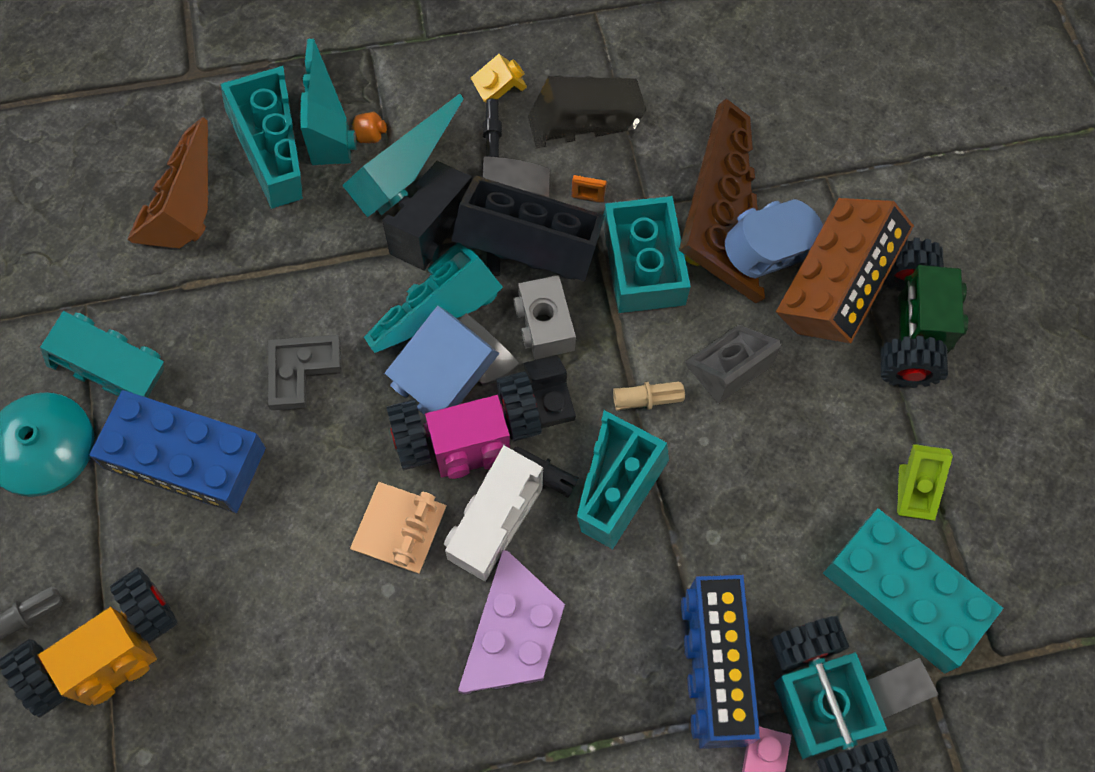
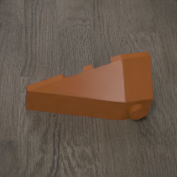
(181, 196)

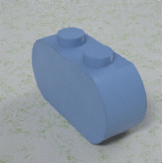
(772, 237)

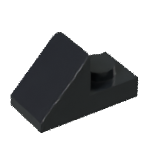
(550, 391)

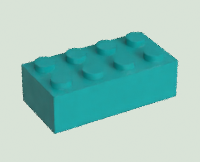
(913, 591)

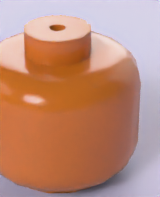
(368, 127)

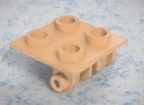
(399, 527)

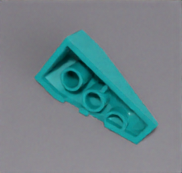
(322, 116)
(456, 283)

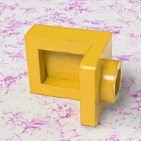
(498, 78)

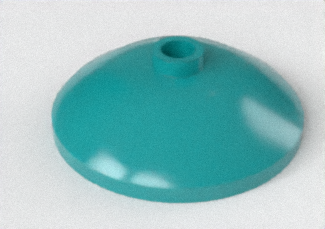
(53, 453)

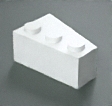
(494, 513)

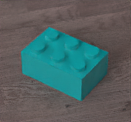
(645, 254)

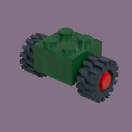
(928, 316)

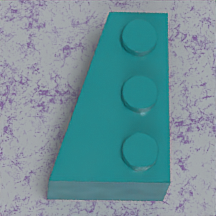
(101, 356)
(619, 478)

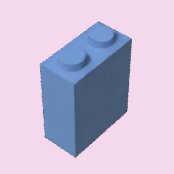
(440, 363)

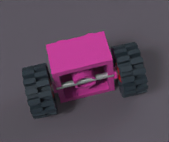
(466, 433)

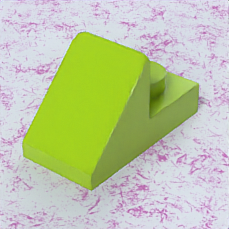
(923, 481)

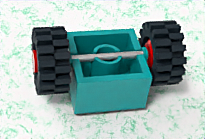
(830, 700)

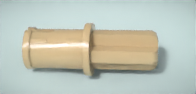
(648, 395)

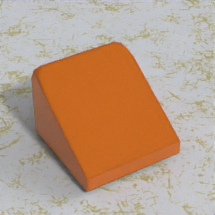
(588, 188)

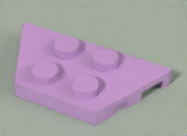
(513, 631)

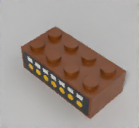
(845, 269)

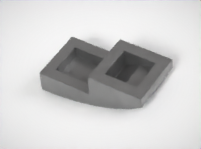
(517, 174)
(902, 688)

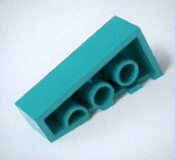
(265, 129)

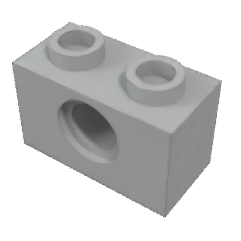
(545, 298)

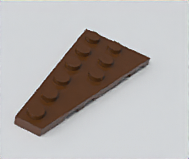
(720, 197)

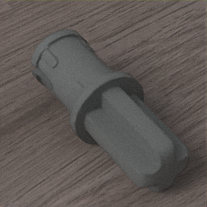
(24, 613)

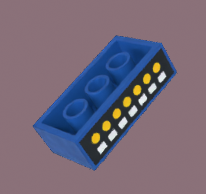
(178, 451)
(721, 663)

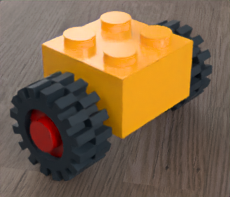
(94, 656)

